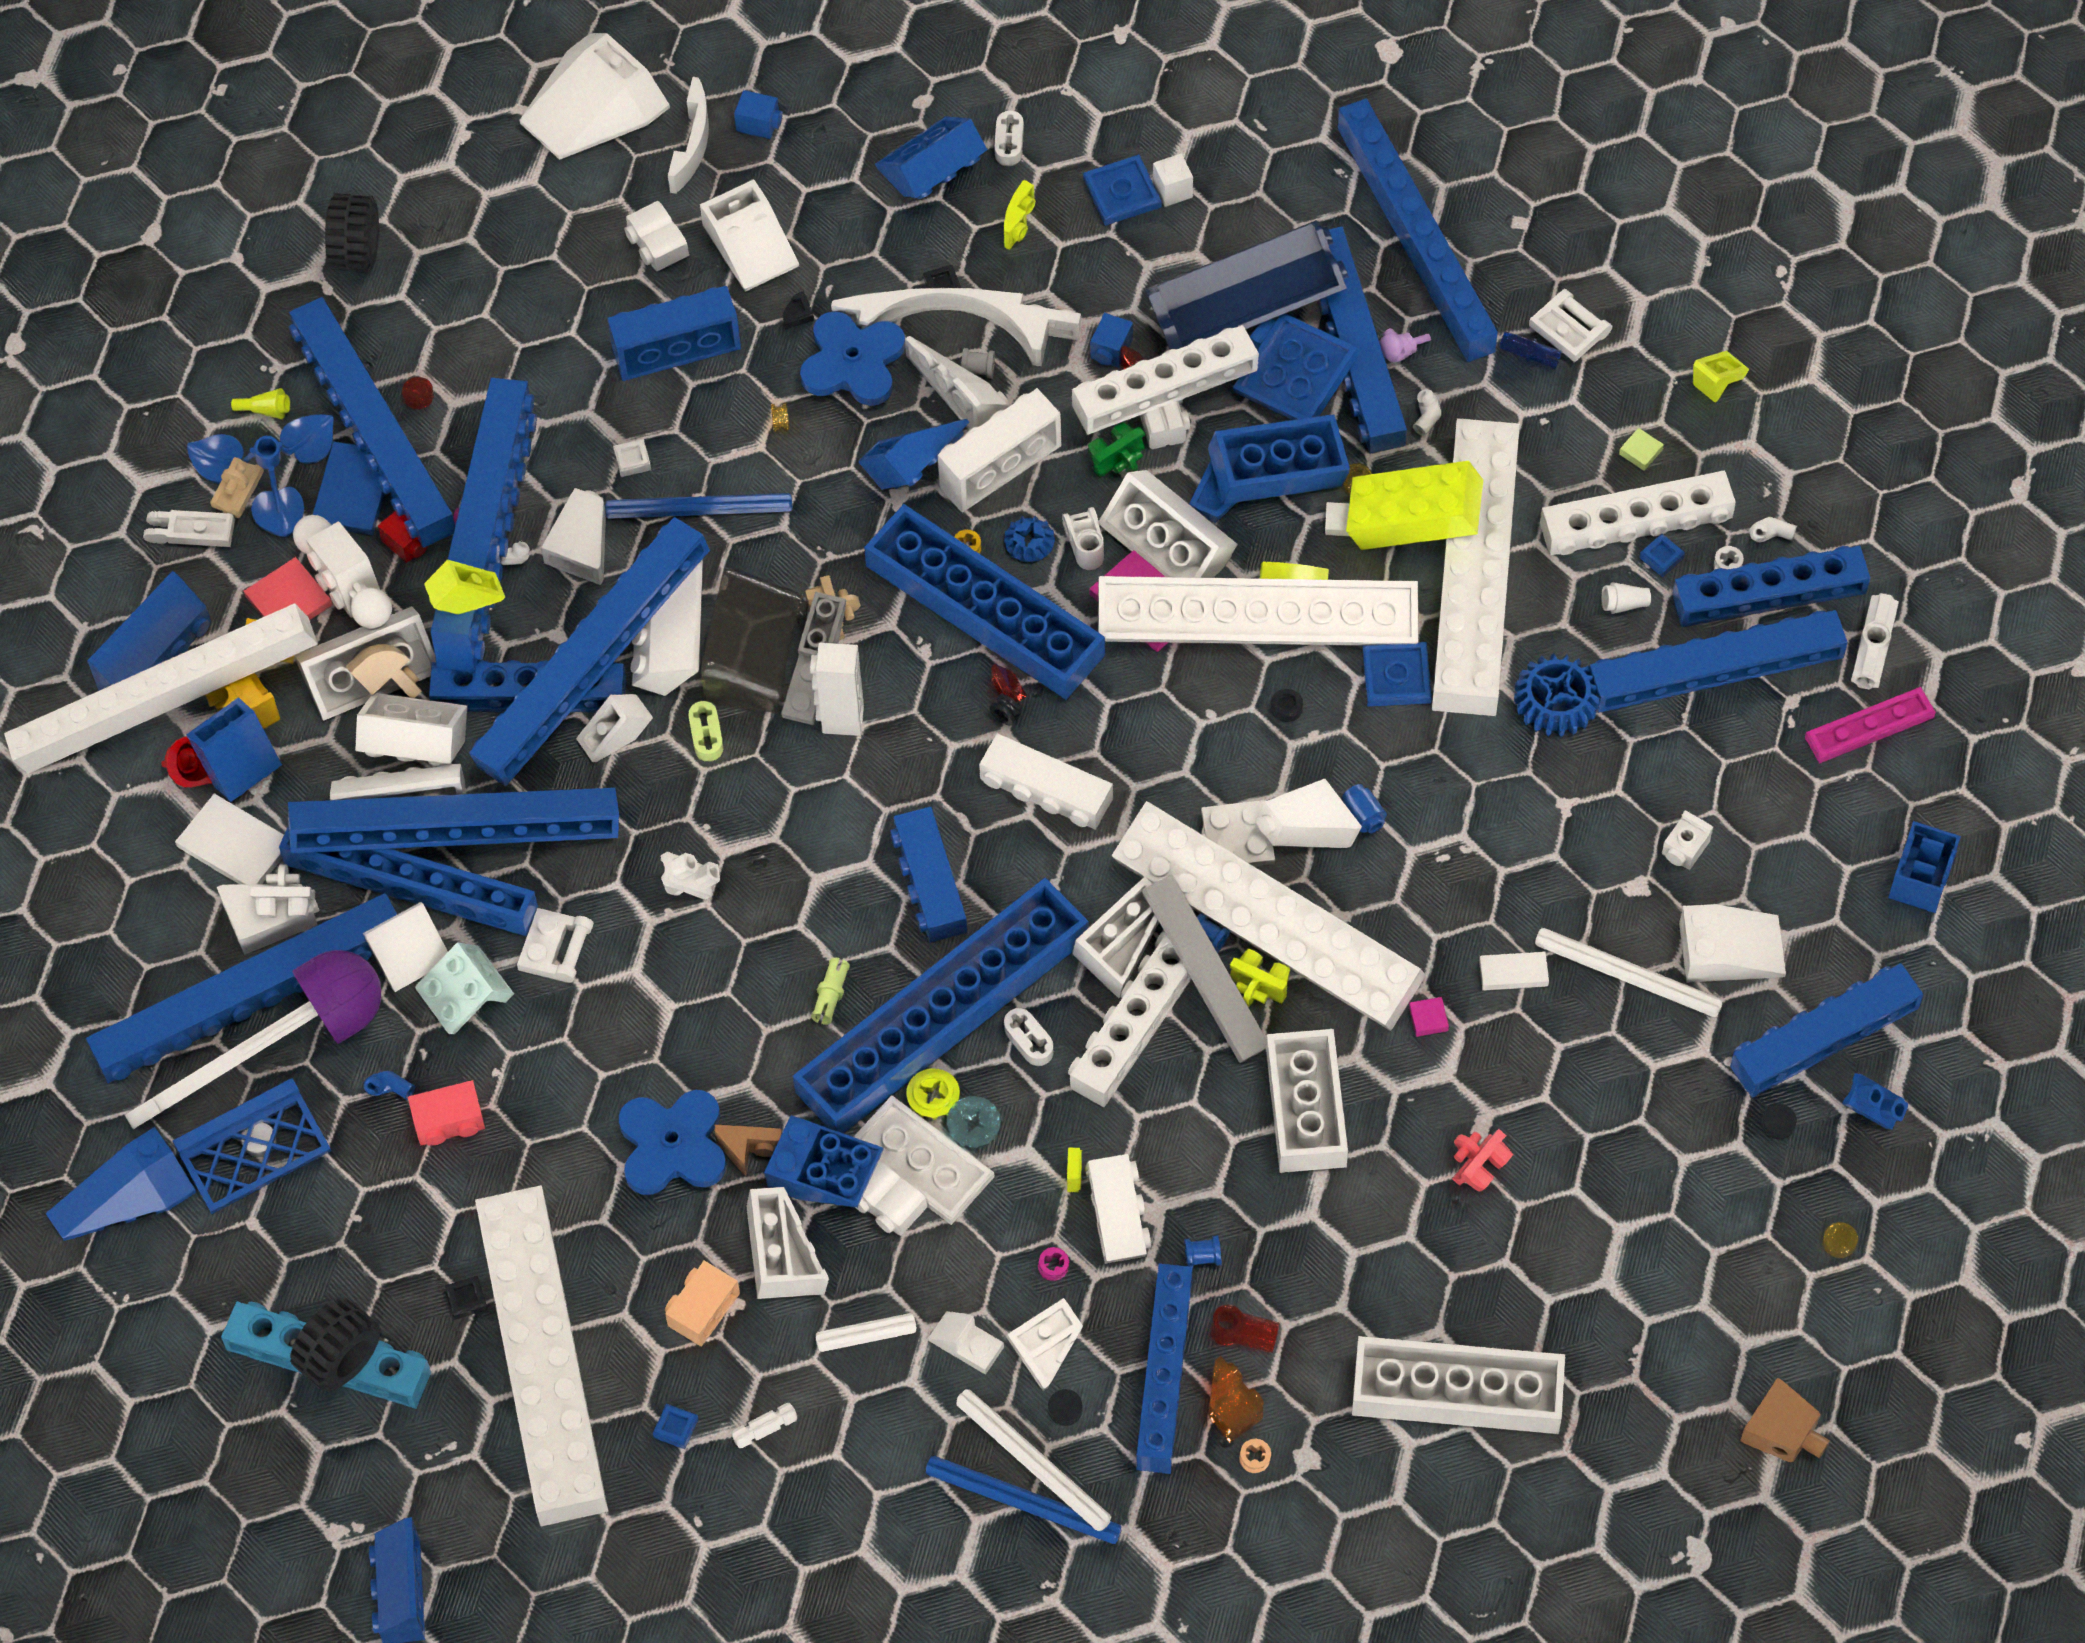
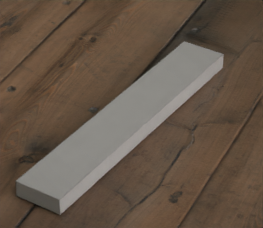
(1205, 968)

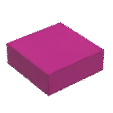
(1428, 1016)

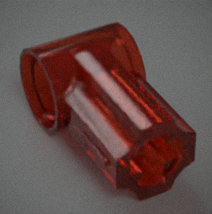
(1248, 1329)

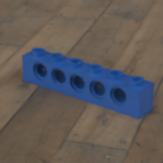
(1758, 597)
(482, 697)
(1164, 1368)

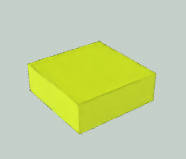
(1074, 1169)

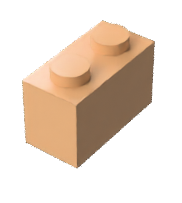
(701, 1303)

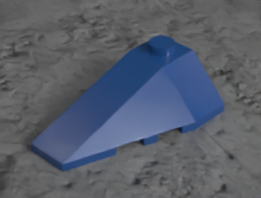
(130, 1184)

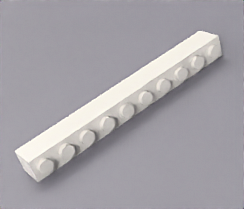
(160, 688)

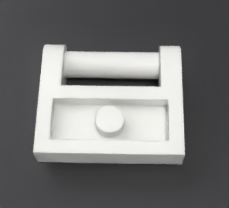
(1565, 331)
(545, 942)

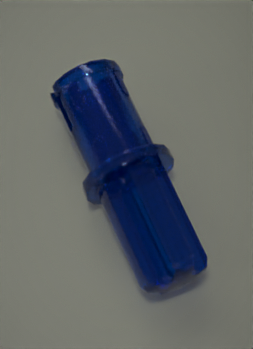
(1530, 349)

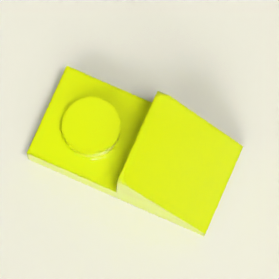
(1715, 372)

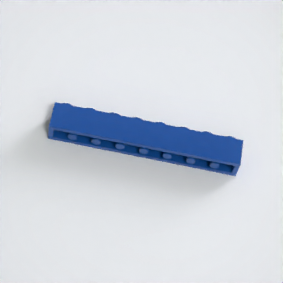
(1369, 377)
(1718, 660)

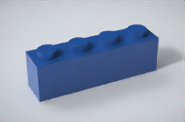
(929, 874)

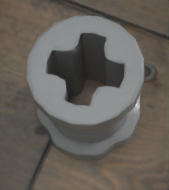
(978, 362)

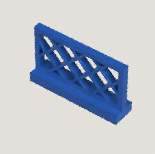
(237, 1121)

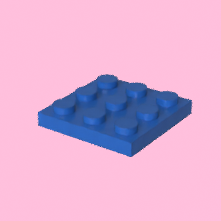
(1297, 369)

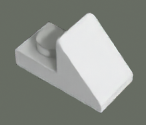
(962, 1339)

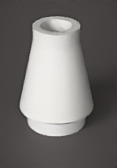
(1624, 597)

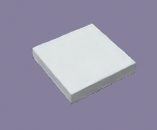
(406, 946)

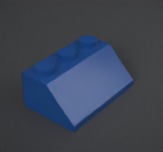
(933, 156)
(398, 1583)

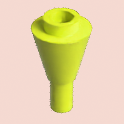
(271, 404)

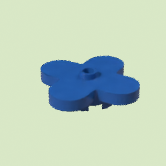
(852, 358)
(689, 1157)

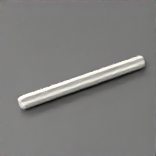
(1628, 972)
(1033, 1460)

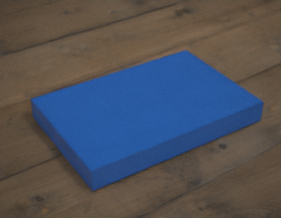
(350, 490)

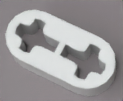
(1014, 138)
(1033, 1032)

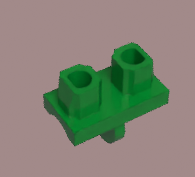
(1120, 454)

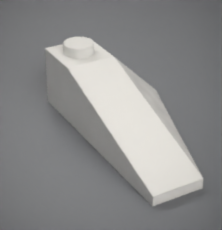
(962, 390)

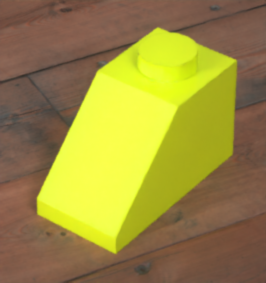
(463, 588)

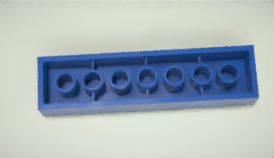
(985, 601)

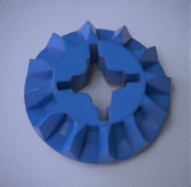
(1037, 548)

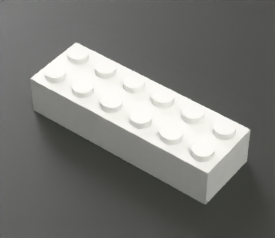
(1458, 1385)

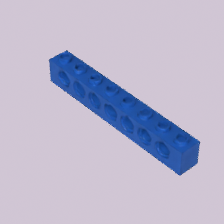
(423, 881)

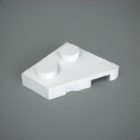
(1046, 1341)

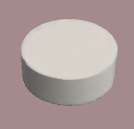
(260, 1131)

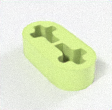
(699, 731)

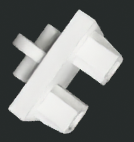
(688, 876)
(297, 897)

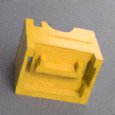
(252, 693)

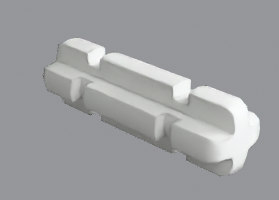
(764, 1425)

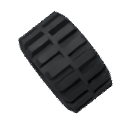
(352, 232)
(335, 1344)

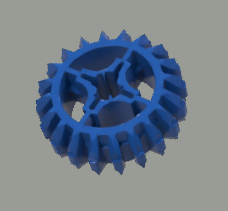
(1548, 680)

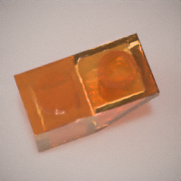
(1232, 1404)

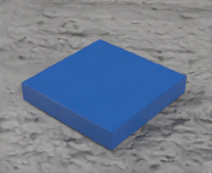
(1122, 190)
(1397, 674)

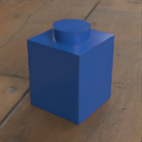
(757, 114)
(1109, 338)

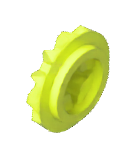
(928, 1081)

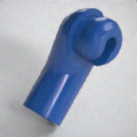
(388, 1082)

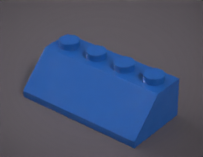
(152, 633)

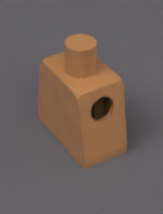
(1784, 1425)

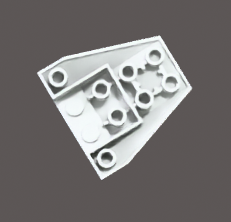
(593, 98)

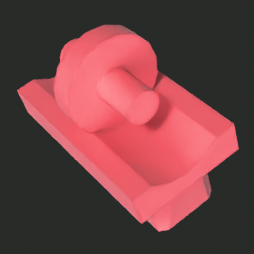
(1472, 1170)

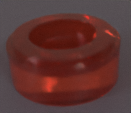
(418, 392)

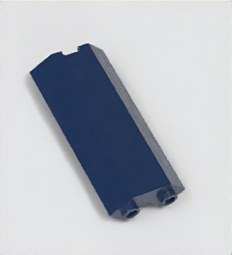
(1248, 286)

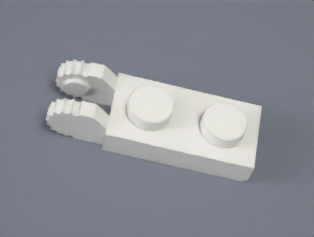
(190, 528)

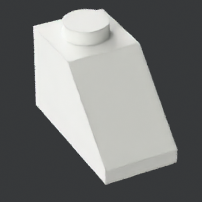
(614, 726)

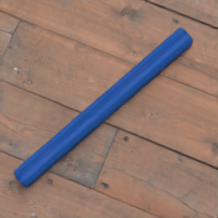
(698, 505)
(1017, 1498)

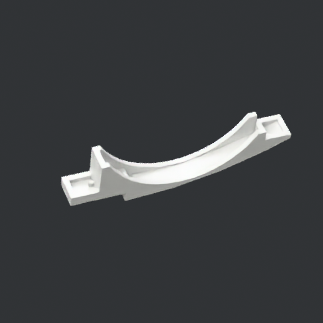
(1026, 323)

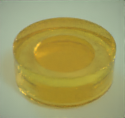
(1840, 1240)

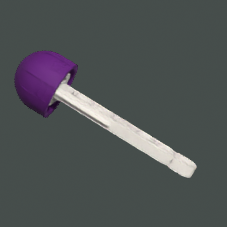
(339, 990)

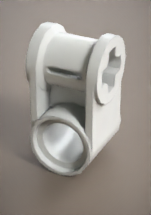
(1083, 534)

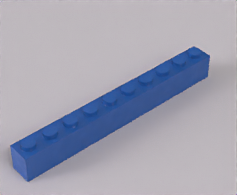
(1417, 230)
(372, 423)
(589, 651)
(452, 820)
(230, 994)

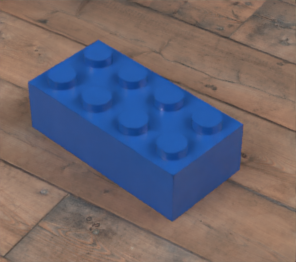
(674, 333)
(1278, 459)

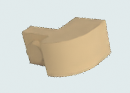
(379, 664)

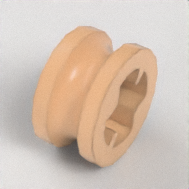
(1255, 1445)

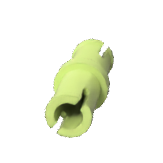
(830, 991)

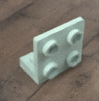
(461, 986)

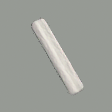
(866, 1332)

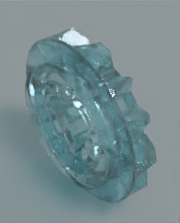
(968, 1108)

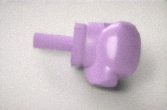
(1400, 346)

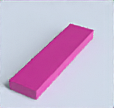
(1870, 725)

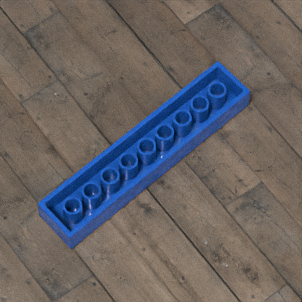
(486, 514)
(940, 1007)

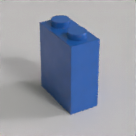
(234, 749)

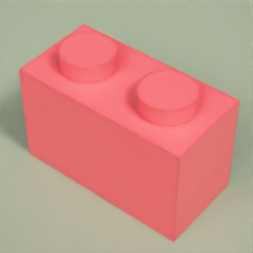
(446, 1113)

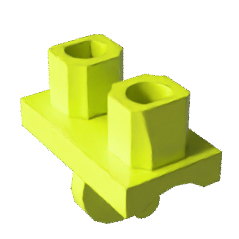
(1257, 983)

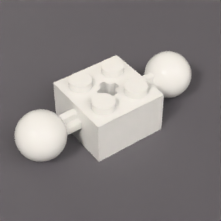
(343, 570)

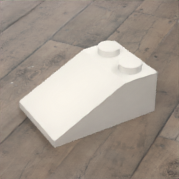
(1730, 944)

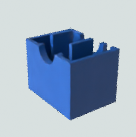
(1924, 867)

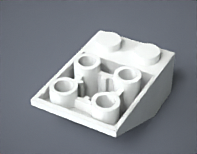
(748, 235)

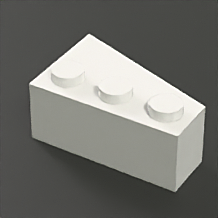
(1118, 939)
(1118, 1208)
(780, 1250)

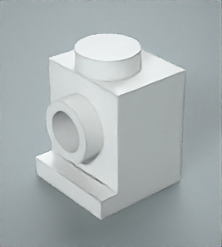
(1696, 838)

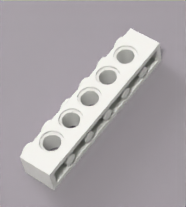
(1156, 392)
(1647, 501)
(1102, 1082)

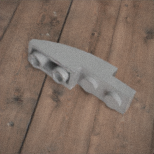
(822, 626)

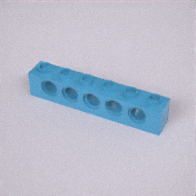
(248, 1319)

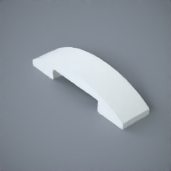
(686, 163)

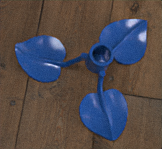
(273, 510)

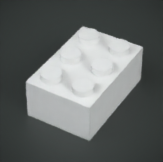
(411, 729)

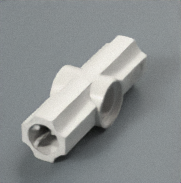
(1872, 655)

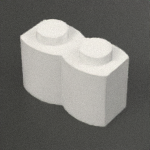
(656, 235)
(892, 1200)

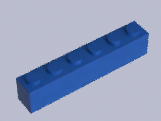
(1825, 1029)

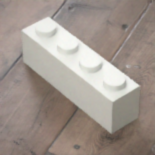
(838, 688)
(1046, 782)

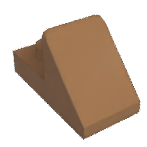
(740, 1140)

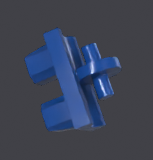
(1875, 1102)

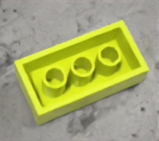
(1415, 505)

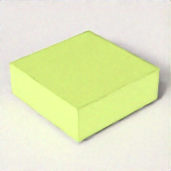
(1641, 449)

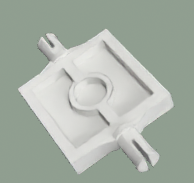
(1236, 831)

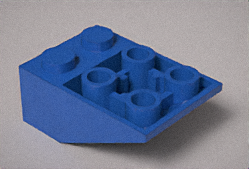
(903, 457)
(821, 1164)

